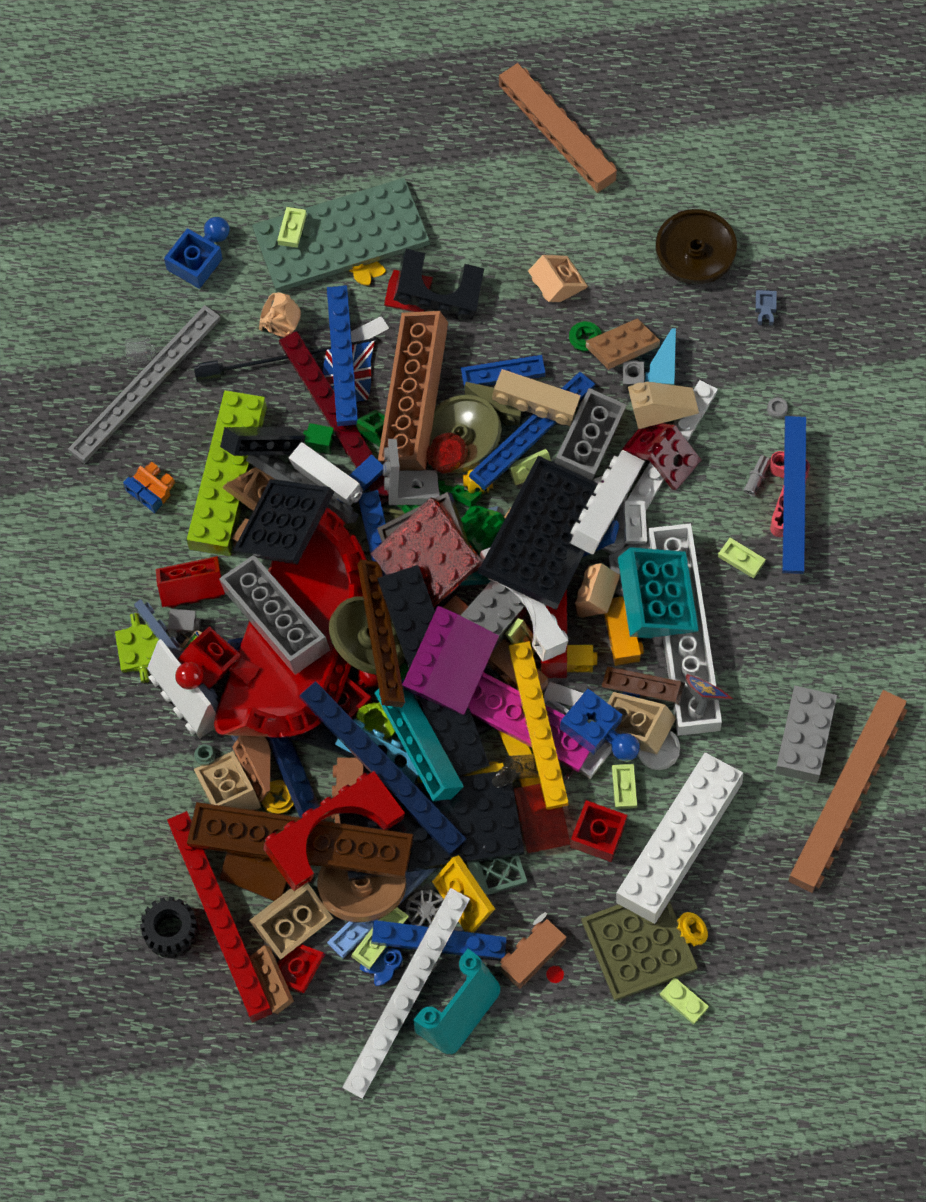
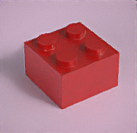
(598, 831)

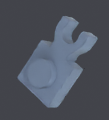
(766, 304)

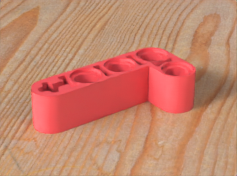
(779, 472)

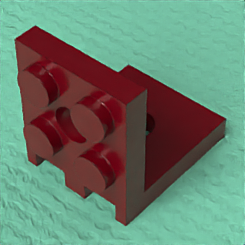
(660, 446)

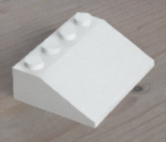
(188, 704)

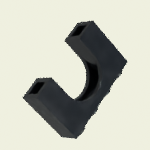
(412, 290)

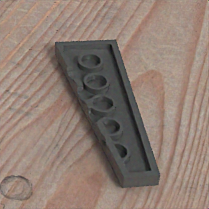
(282, 471)

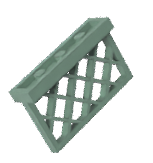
(476, 870)

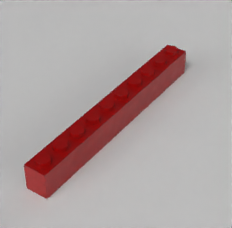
(220, 920)

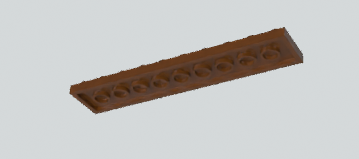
(327, 845)

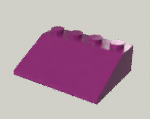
(450, 660)

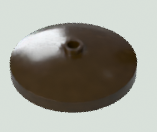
(696, 246)

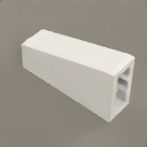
(325, 474)

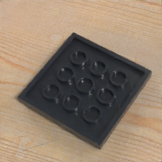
(284, 521)

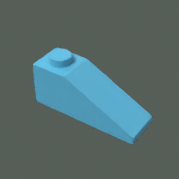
(663, 365)

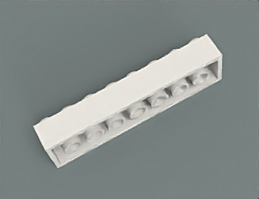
(679, 838)

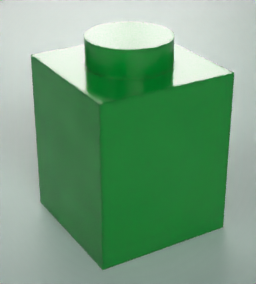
(319, 438)

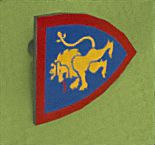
(703, 692)

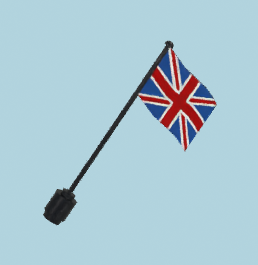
(362, 355)

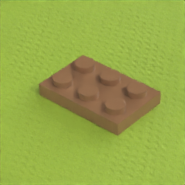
(622, 343)

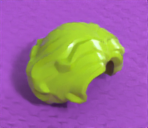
(375, 718)

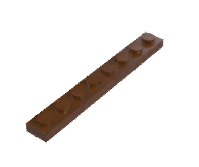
(381, 635)

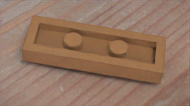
(271, 979)

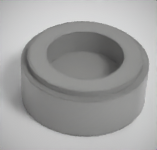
(777, 408)

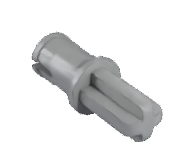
(757, 476)

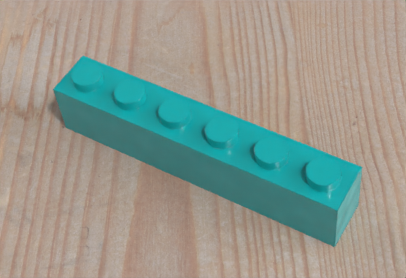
(423, 748)

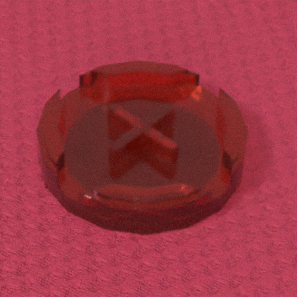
(447, 452)

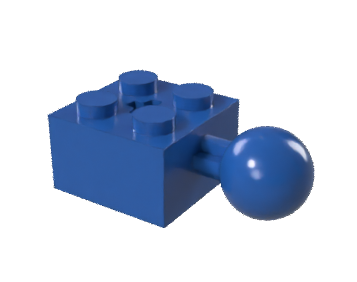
(196, 256)
(594, 734)

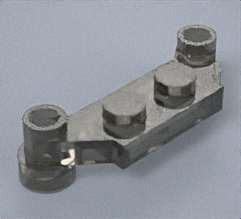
(522, 767)

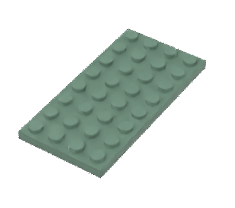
(343, 235)

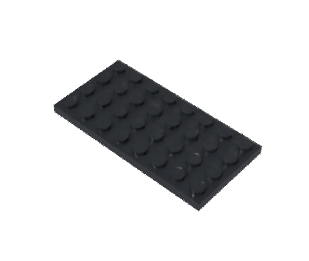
(535, 538)
(478, 811)

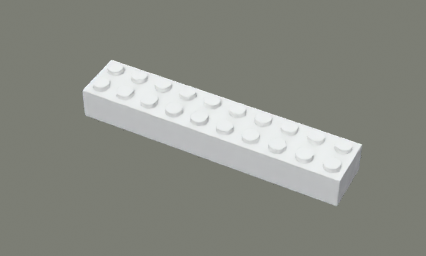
(690, 651)

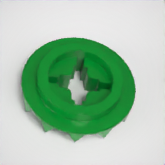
(588, 329)

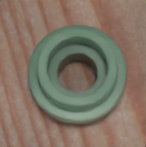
(204, 748)

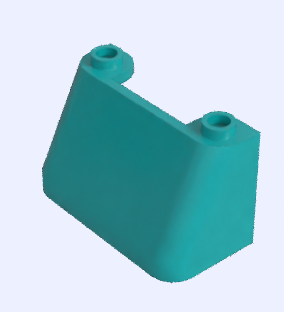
(455, 1023)

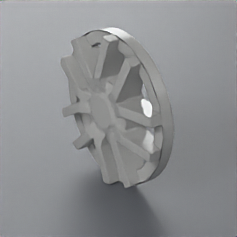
(425, 909)

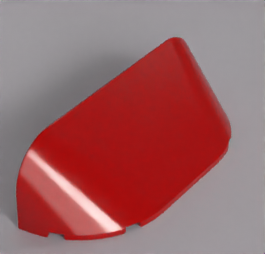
(318, 586)

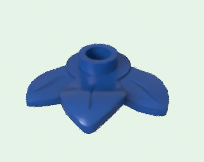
(382, 969)

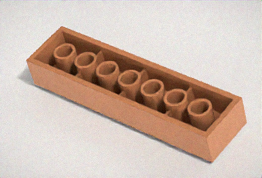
(414, 387)

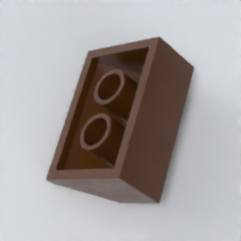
(254, 875)

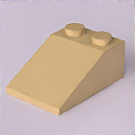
(661, 403)
(644, 720)
(227, 783)

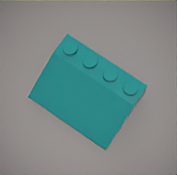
(657, 592)

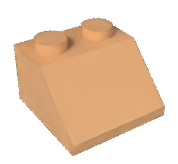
(556, 277)
(596, 590)

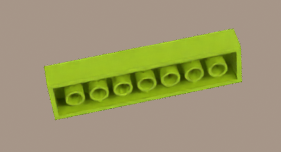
(215, 509)

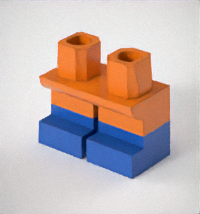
(149, 489)

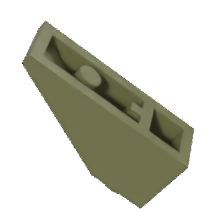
(507, 414)

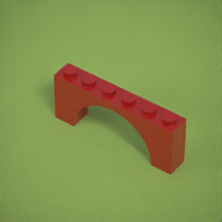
(365, 797)

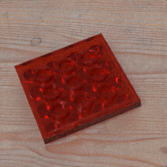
(435, 545)

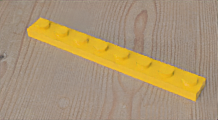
(538, 725)

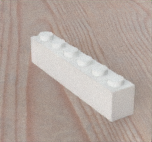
(607, 501)

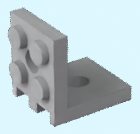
(401, 483)

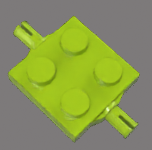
(136, 647)

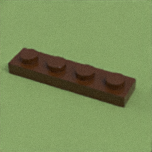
(643, 685)

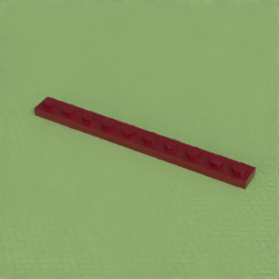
(325, 400)

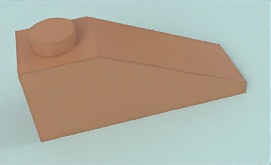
(255, 760)

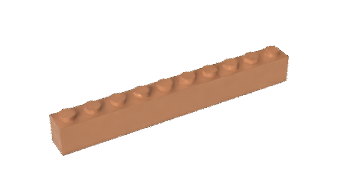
(847, 792)

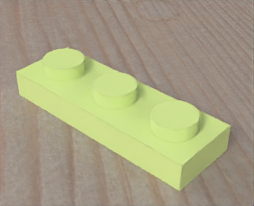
(368, 953)

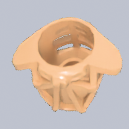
(281, 316)

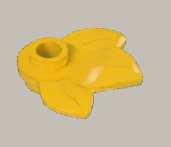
(363, 274)

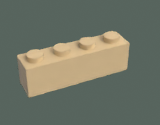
(536, 397)

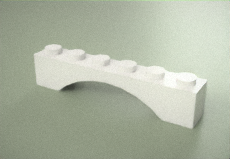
(547, 636)

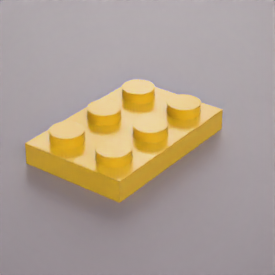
(458, 877)

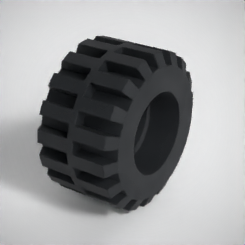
(176, 943)

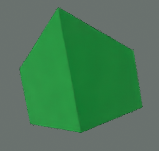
(371, 426)

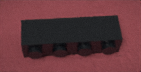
(261, 440)

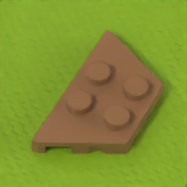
(248, 487)

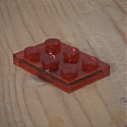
(540, 827)

